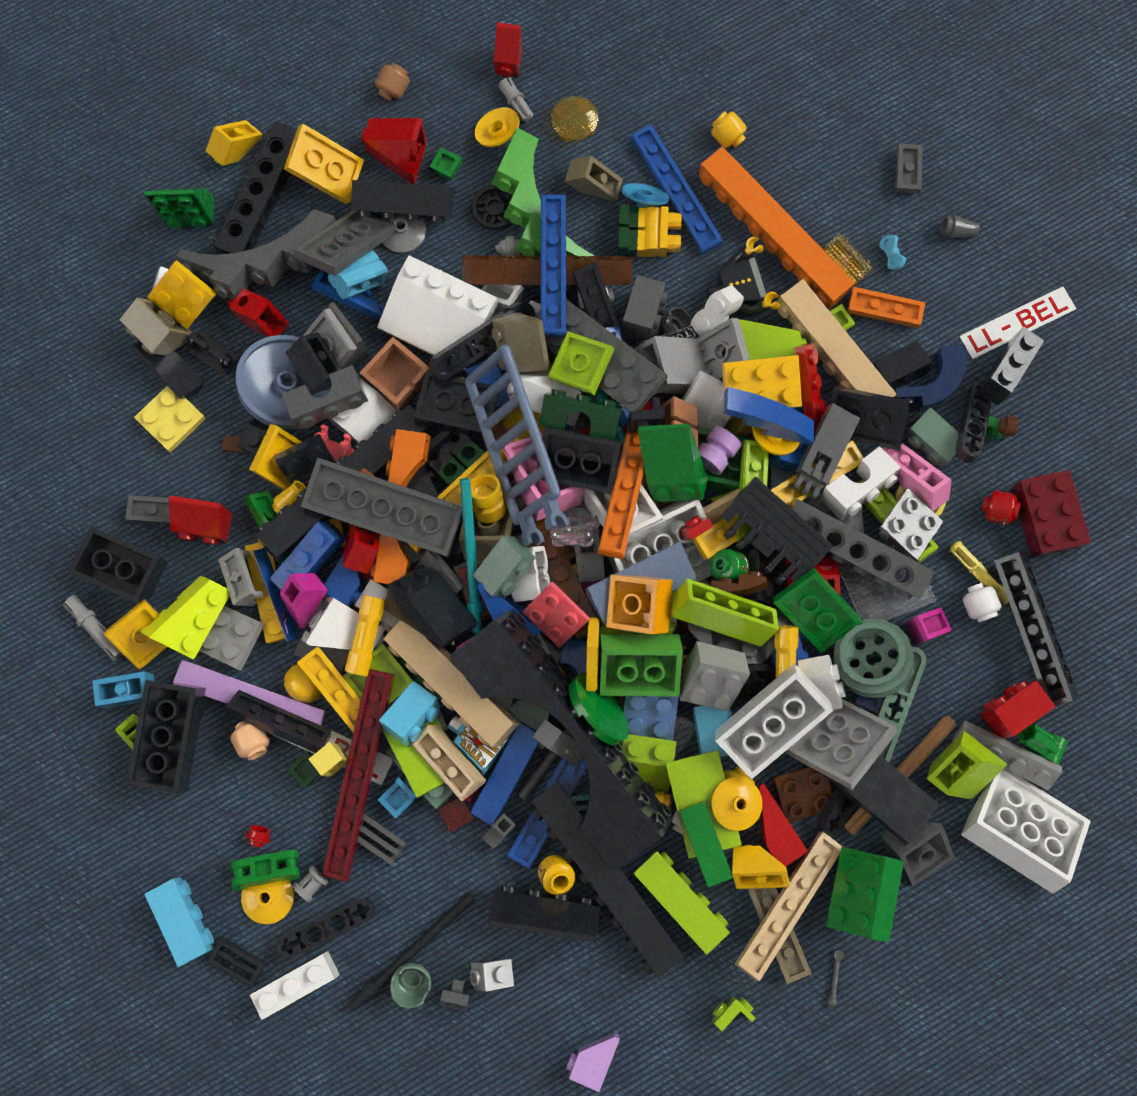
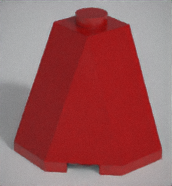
(397, 144)

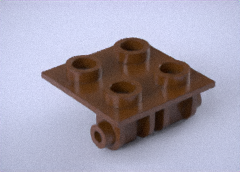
(802, 793)

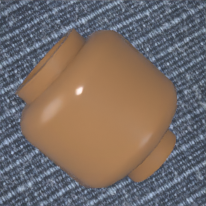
(392, 81)

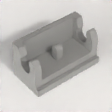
(238, 578)

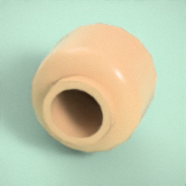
(249, 741)

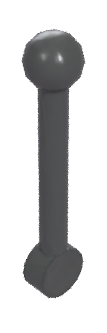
(838, 955)

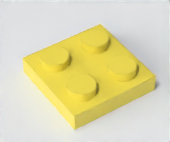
(169, 418)

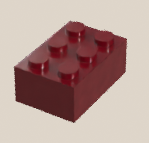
(1051, 514)

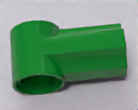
(1043, 743)

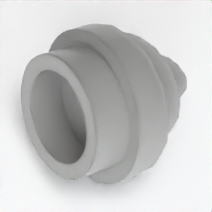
(507, 246)

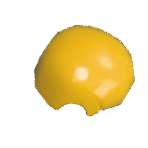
(300, 685)

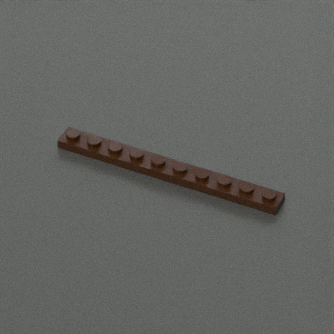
(559, 567)

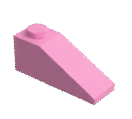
(921, 477)

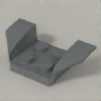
(754, 653)

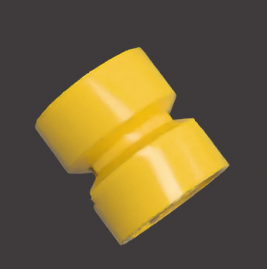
(487, 498)

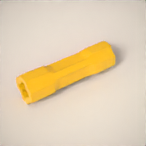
(786, 645)
(361, 651)

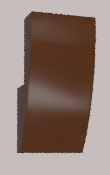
(748, 584)

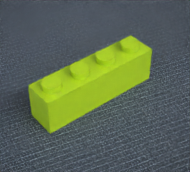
(724, 612)
(681, 902)

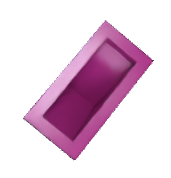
(928, 626)

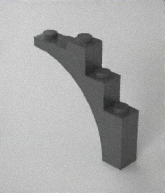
(262, 264)

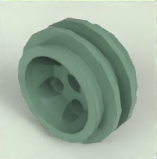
(880, 685)

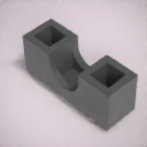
(345, 394)

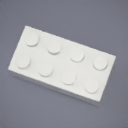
(773, 721)

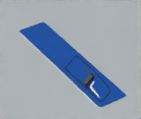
(274, 592)

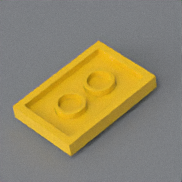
(323, 163)
(769, 377)

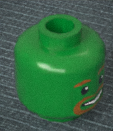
(728, 564)

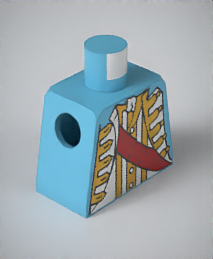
(473, 749)

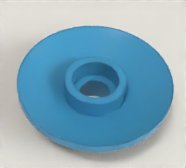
(645, 195)

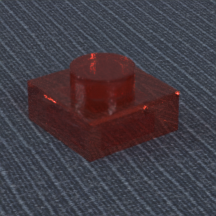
(455, 814)

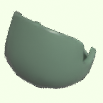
(410, 985)

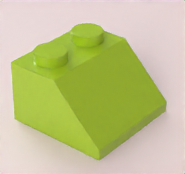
(650, 758)

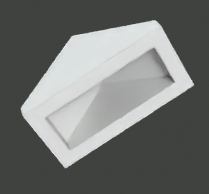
(505, 294)

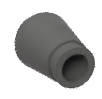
(958, 227)

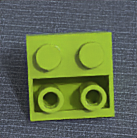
(964, 767)

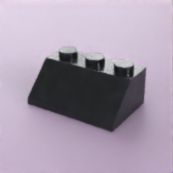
(582, 458)

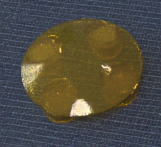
(574, 118)

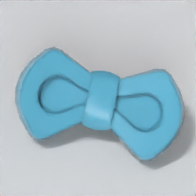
(889, 245)

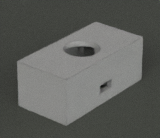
(559, 742)

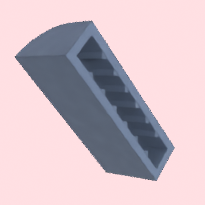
(667, 564)

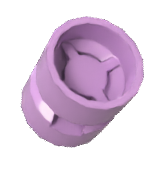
(719, 447)

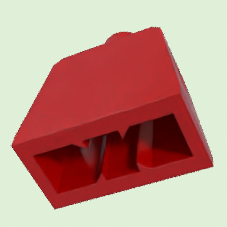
(249, 308)

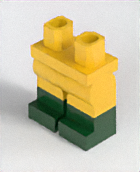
(645, 231)

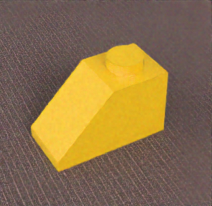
(232, 141)
(757, 869)

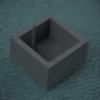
(644, 309)

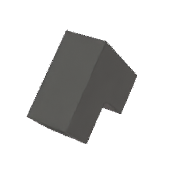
(499, 830)

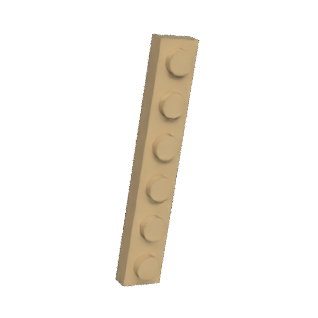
(788, 906)

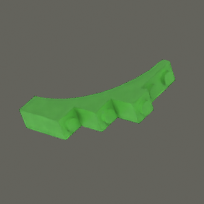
(524, 209)

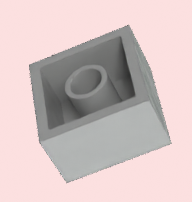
(713, 676)

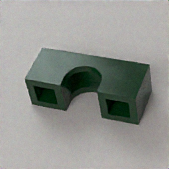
(603, 414)

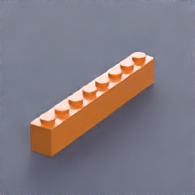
(775, 227)

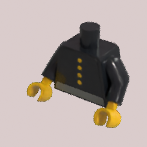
(745, 276)

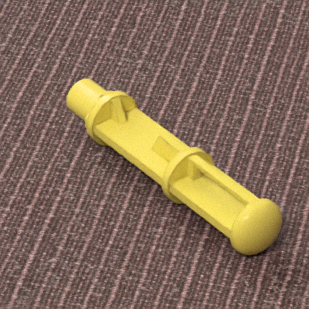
(977, 569)

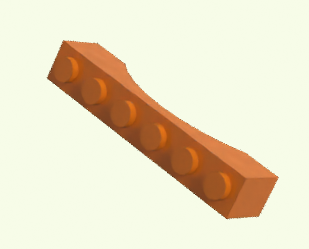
(408, 456)

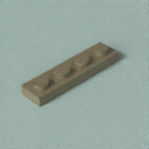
(790, 956)

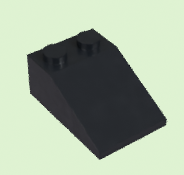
(429, 606)

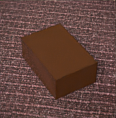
(230, 444)

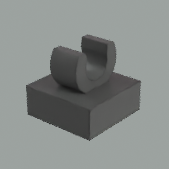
(455, 998)

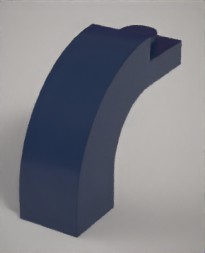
(950, 370)

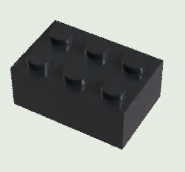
(117, 566)

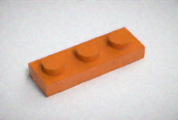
(886, 307)

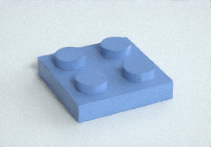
(651, 716)

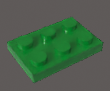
(817, 610)

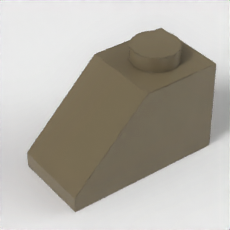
(593, 178)

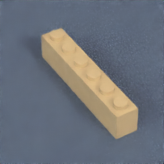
(834, 346)
(442, 676)

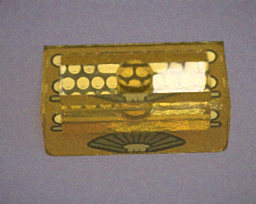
(848, 258)

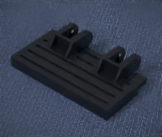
(777, 529)

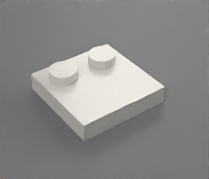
(708, 397)

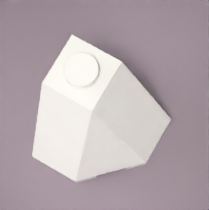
(536, 385)
(335, 626)

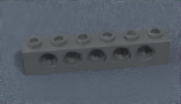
(916, 576)

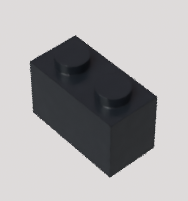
(313, 362)

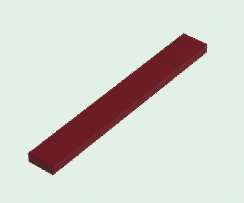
(357, 776)

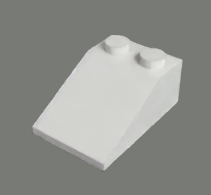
(645, 513)

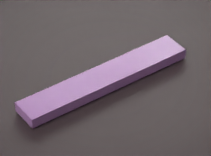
(225, 687)

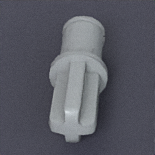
(515, 99)

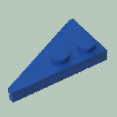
(361, 302)

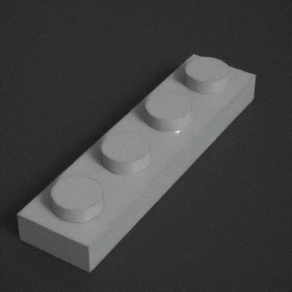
(1018, 760)

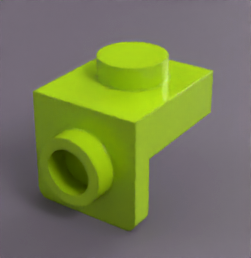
(727, 1012)

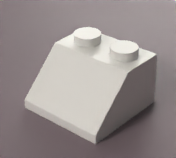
(366, 418)

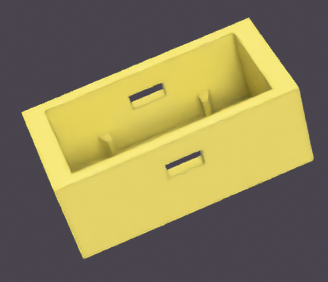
(329, 759)

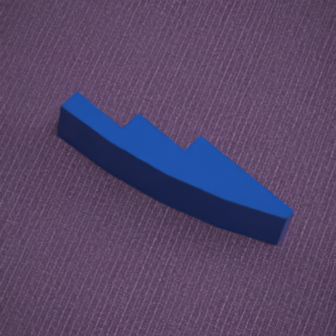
(769, 415)

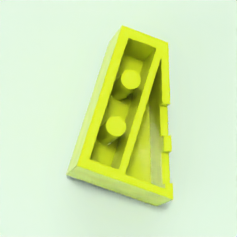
(189, 618)

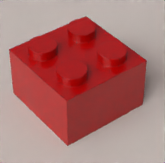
(1017, 709)

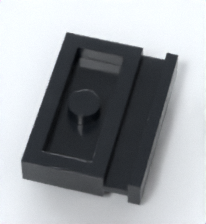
(299, 461)

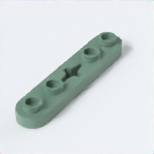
(906, 696)

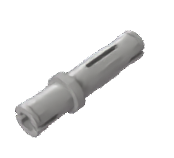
(90, 623)

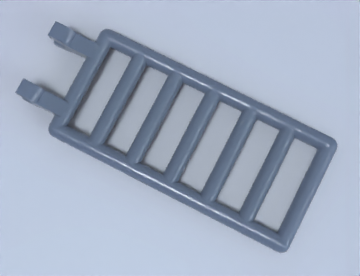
(546, 501)

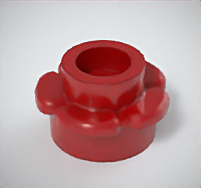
(258, 835)

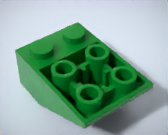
(183, 206)

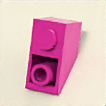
(302, 596)

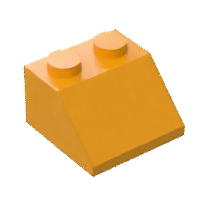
(639, 603)

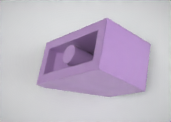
(592, 1061)

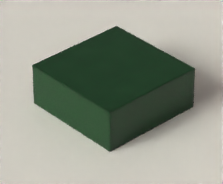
(303, 770)

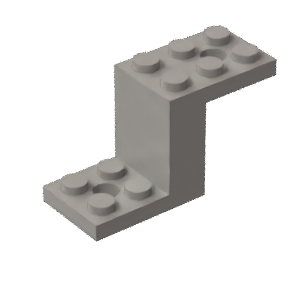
(687, 356)

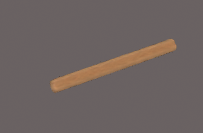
(908, 766)

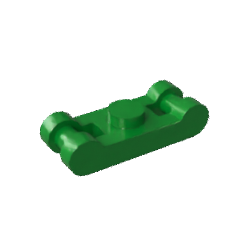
(264, 869)

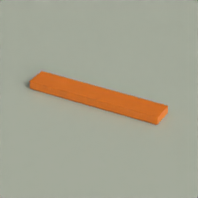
(623, 499)

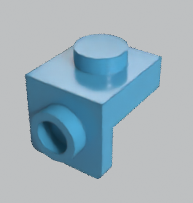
(398, 797)

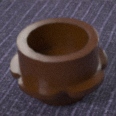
(1007, 426)

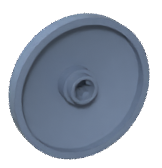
(264, 376)

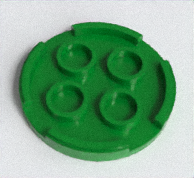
(599, 711)

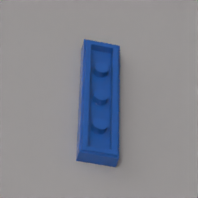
(506, 774)

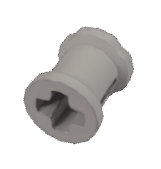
(310, 884)

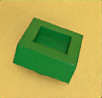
(445, 164)
(992, 429)

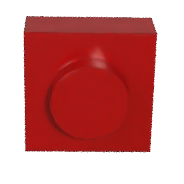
(695, 527)

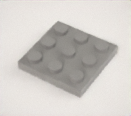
(844, 744)

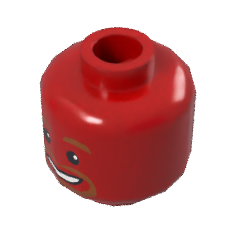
(1001, 507)

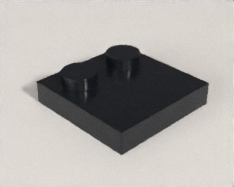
(757, 563)

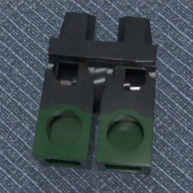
(447, 447)

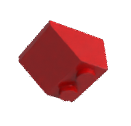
(199, 520)

